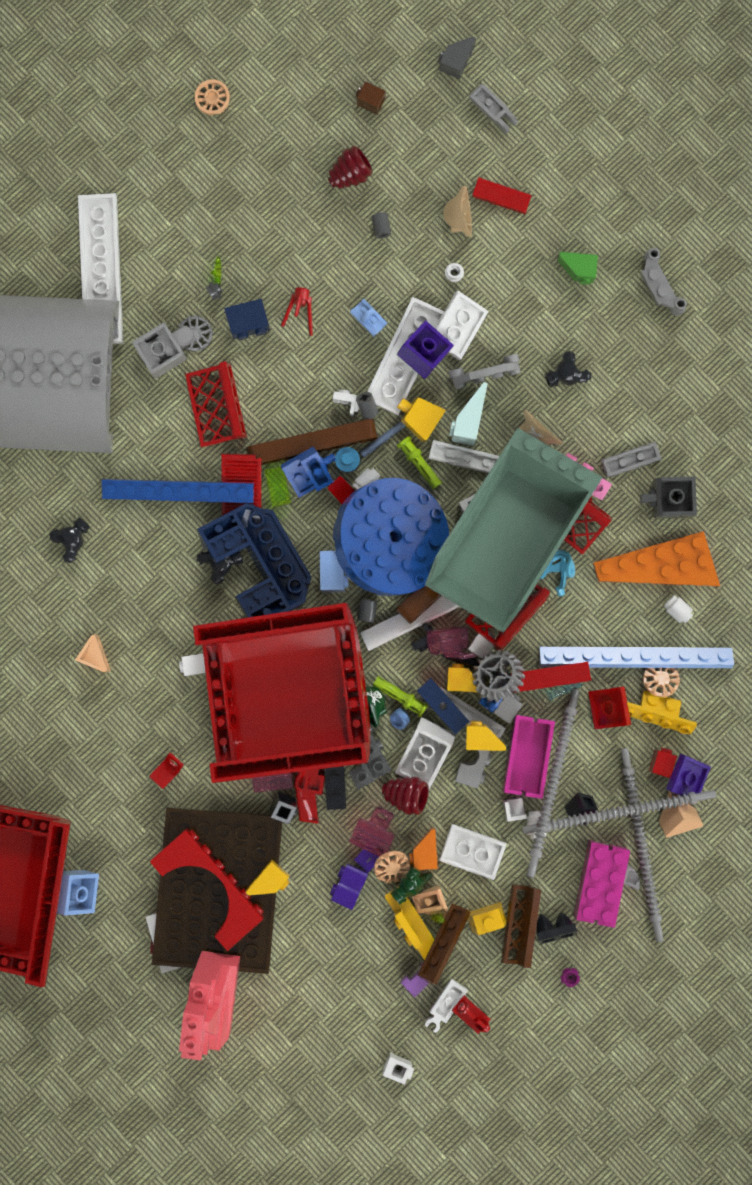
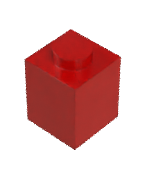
(663, 762)

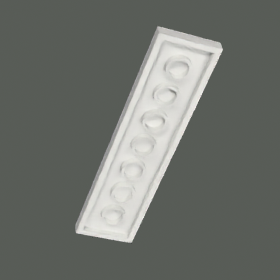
(101, 252)

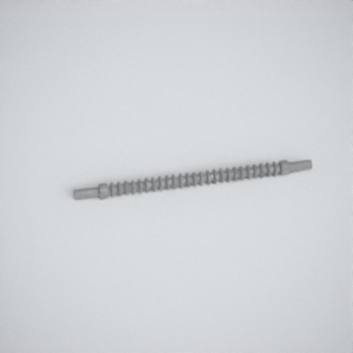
(691, 798)
(536, 852)
(655, 917)

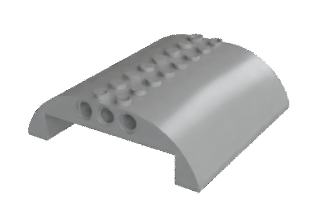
(56, 373)

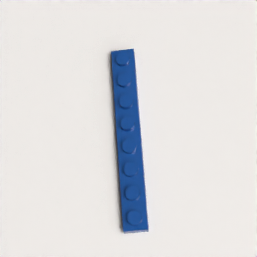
(178, 490)

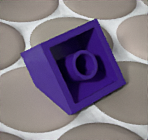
(425, 349)

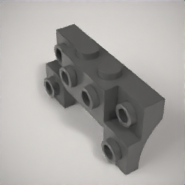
(376, 766)

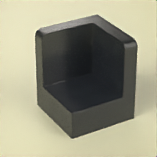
(580, 804)

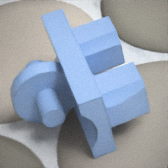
(368, 317)

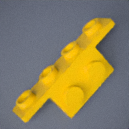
(662, 712)
(412, 924)

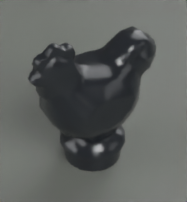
(567, 372)
(71, 538)
(221, 568)

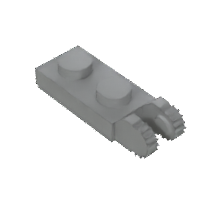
(492, 107)

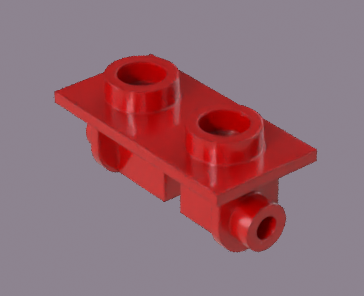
(472, 1015)

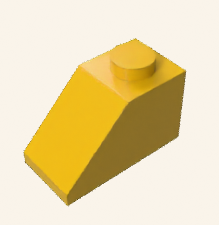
(460, 679)
(481, 737)
(269, 880)

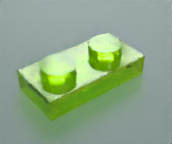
(277, 487)

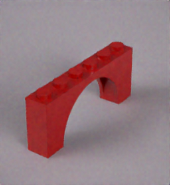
(188, 851)

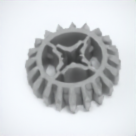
(495, 689)

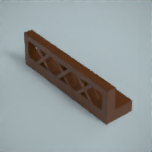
(527, 926)
(444, 944)

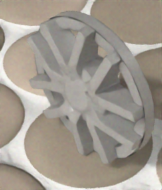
(198, 333)

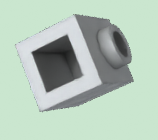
(509, 708)

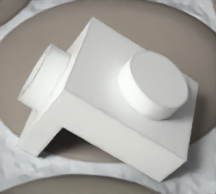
(346, 398)

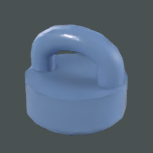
(399, 718)

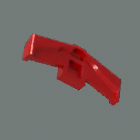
(307, 785)

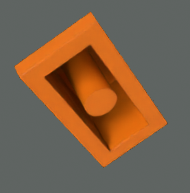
(425, 852)

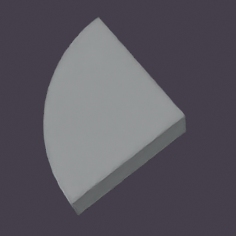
(631, 878)

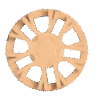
(212, 97)
(661, 679)
(391, 866)

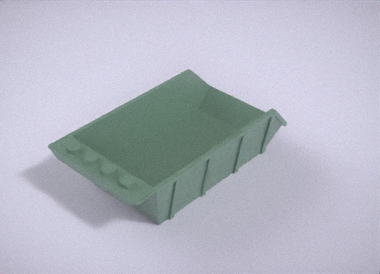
(511, 530)

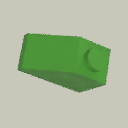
(579, 266)

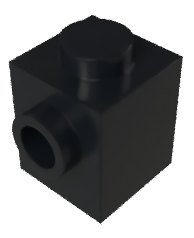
(283, 807)

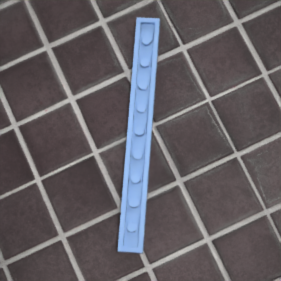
(637, 657)

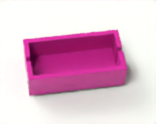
(528, 756)
(601, 883)

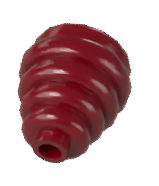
(350, 169)
(407, 794)

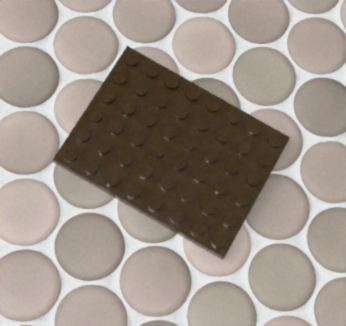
(196, 902)

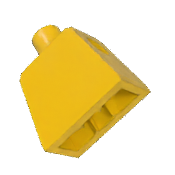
(420, 417)
(487, 919)

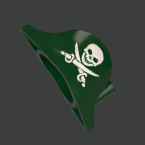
(376, 705)

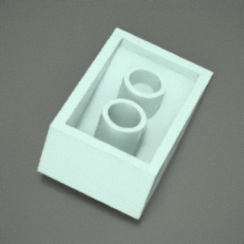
(467, 423)

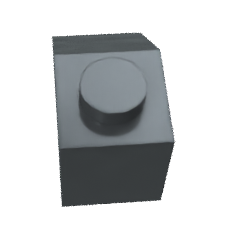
(456, 57)

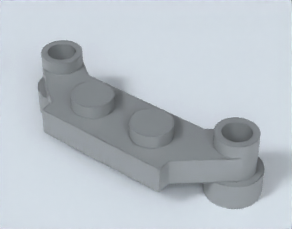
(658, 284)
(510, 365)

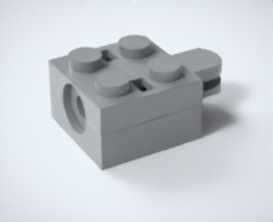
(162, 349)

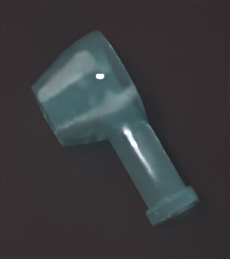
(562, 690)

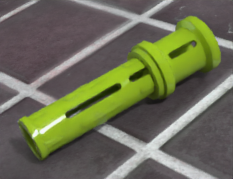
(414, 455)
(404, 698)

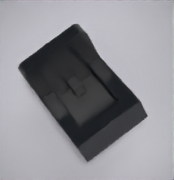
(421, 644)

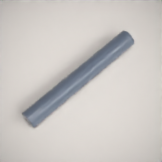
(382, 439)

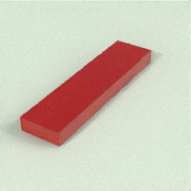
(555, 676)

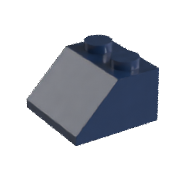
(247, 319)

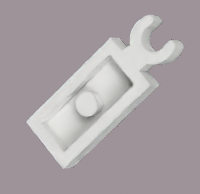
(444, 1004)

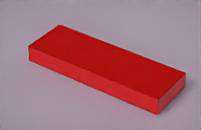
(501, 195)

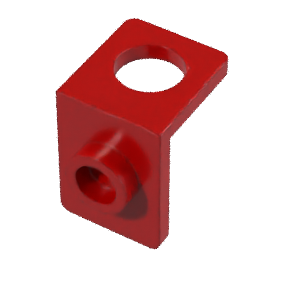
(340, 489)
(166, 771)

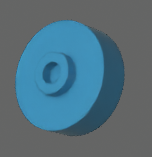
(347, 459)

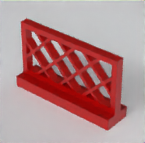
(229, 396)
(597, 515)
(517, 623)

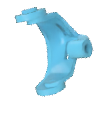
(566, 569)

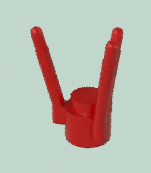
(300, 298)

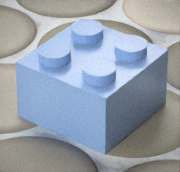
(331, 574)
(78, 892)

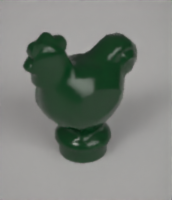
(410, 885)

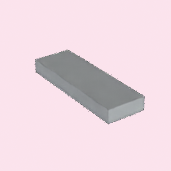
(631, 460)

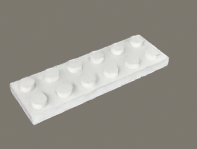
(395, 376)

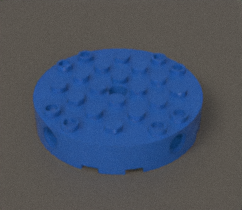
(365, 529)

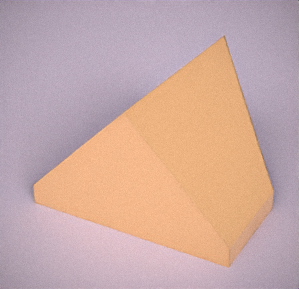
(94, 655)
(679, 819)
(430, 901)

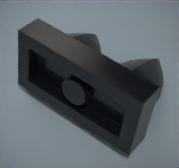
(547, 933)

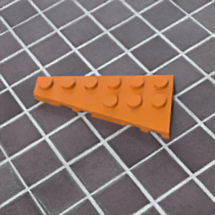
(671, 563)

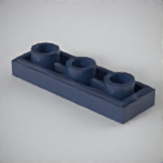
(451, 715)

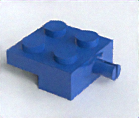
(308, 471)

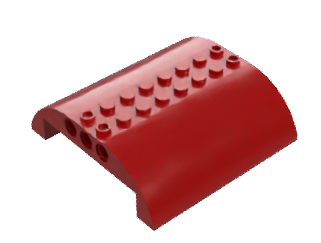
(285, 693)
(30, 887)

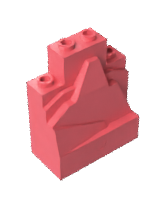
(209, 1005)

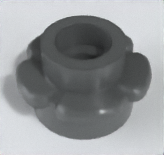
(214, 290)

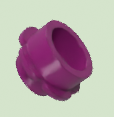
(570, 982)

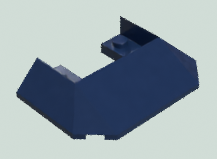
(271, 551)

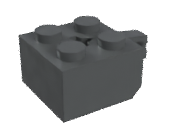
(664, 506)

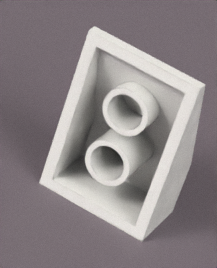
(426, 752)

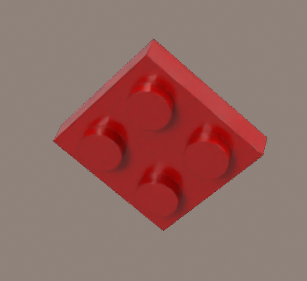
(609, 708)

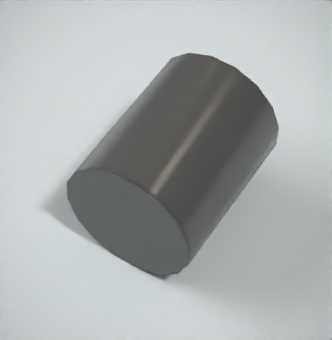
(381, 225)
(367, 405)
(367, 610)

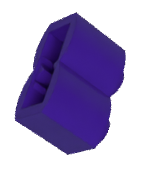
(349, 886)

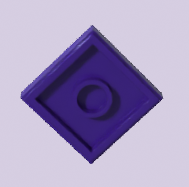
(688, 776)

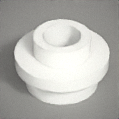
(457, 267)

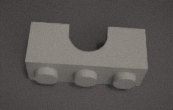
(472, 772)

